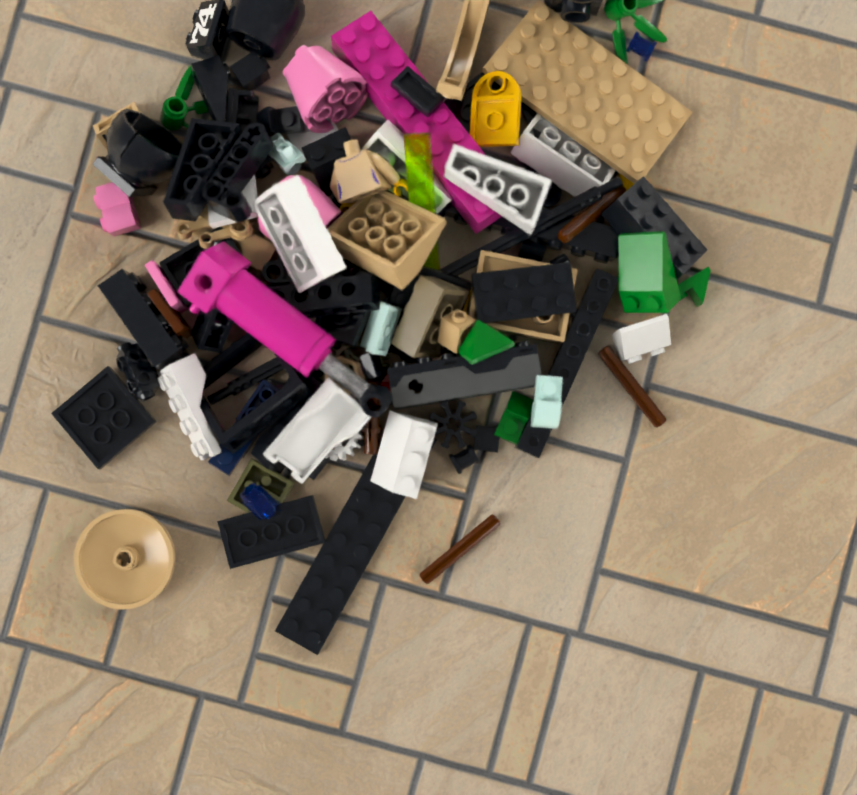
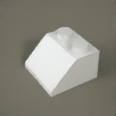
(642, 338)

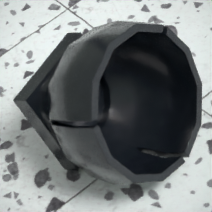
(138, 153)

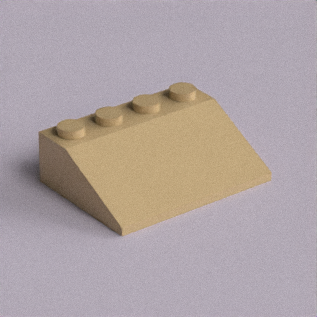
(387, 236)
(543, 328)

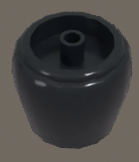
(264, 25)

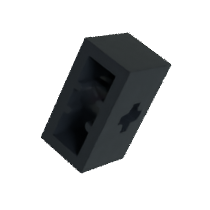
(211, 330)

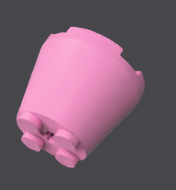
(324, 88)

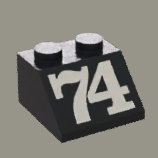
(208, 32)

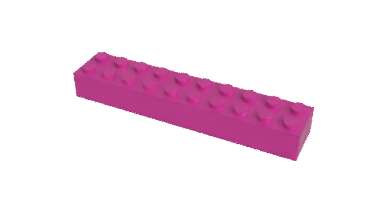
(379, 60)

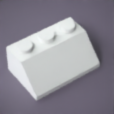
(403, 453)

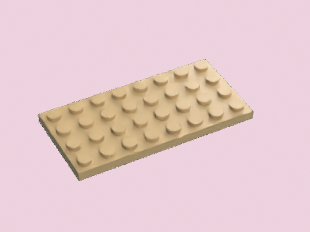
(589, 92)

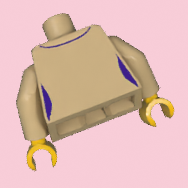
(362, 176)

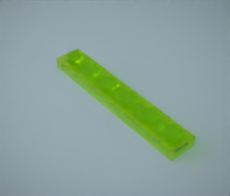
(421, 180)

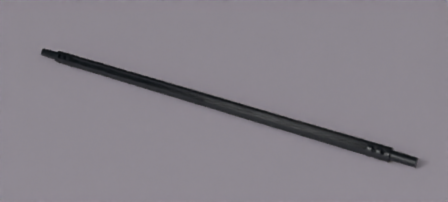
(456, 268)

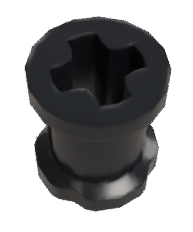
(464, 459)

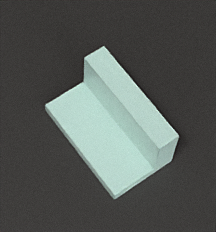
(380, 329)

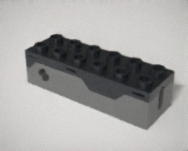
(457, 379)

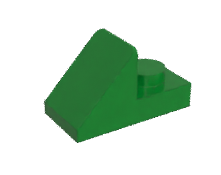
(695, 286)
(514, 417)

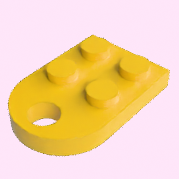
(496, 112)

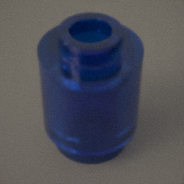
(258, 501)

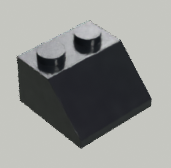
(323, 154)

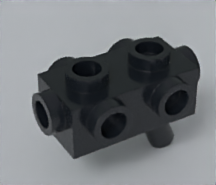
(140, 375)

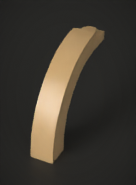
(464, 49)

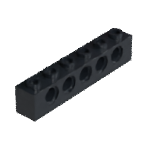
(363, 299)

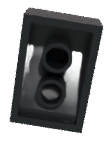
(180, 263)

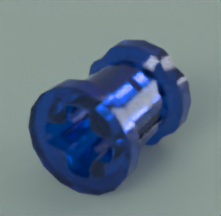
(641, 46)

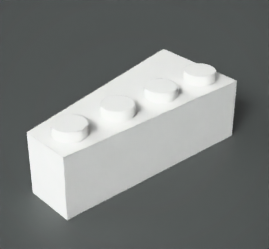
(501, 186)

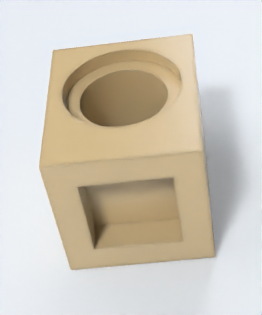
(454, 329)

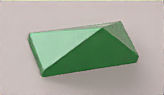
(483, 343)

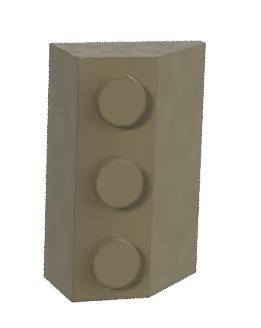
(422, 316)

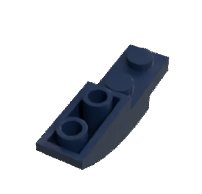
(227, 461)

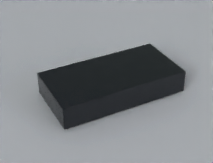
(417, 91)

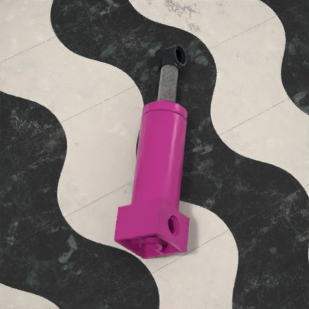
(223, 283)

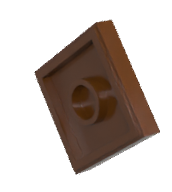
(172, 316)

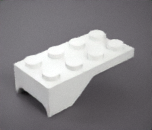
(185, 385)
(320, 425)

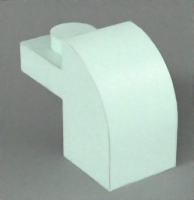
(547, 402)

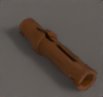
(372, 428)

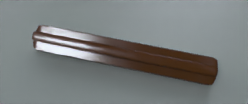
(588, 215)
(632, 386)
(459, 549)

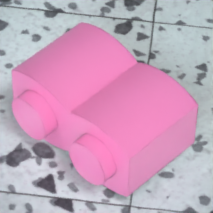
(117, 210)

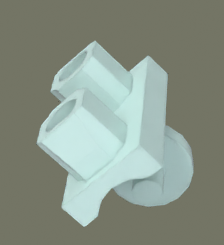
(286, 155)

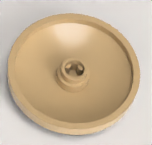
(124, 559)

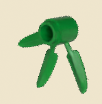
(620, 9)
(175, 108)

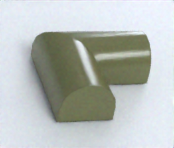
(273, 482)

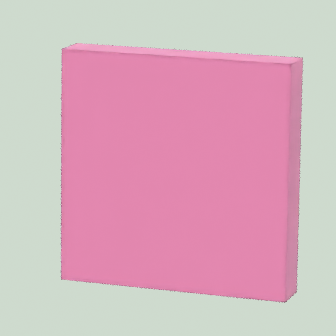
(166, 286)

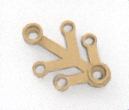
(228, 231)

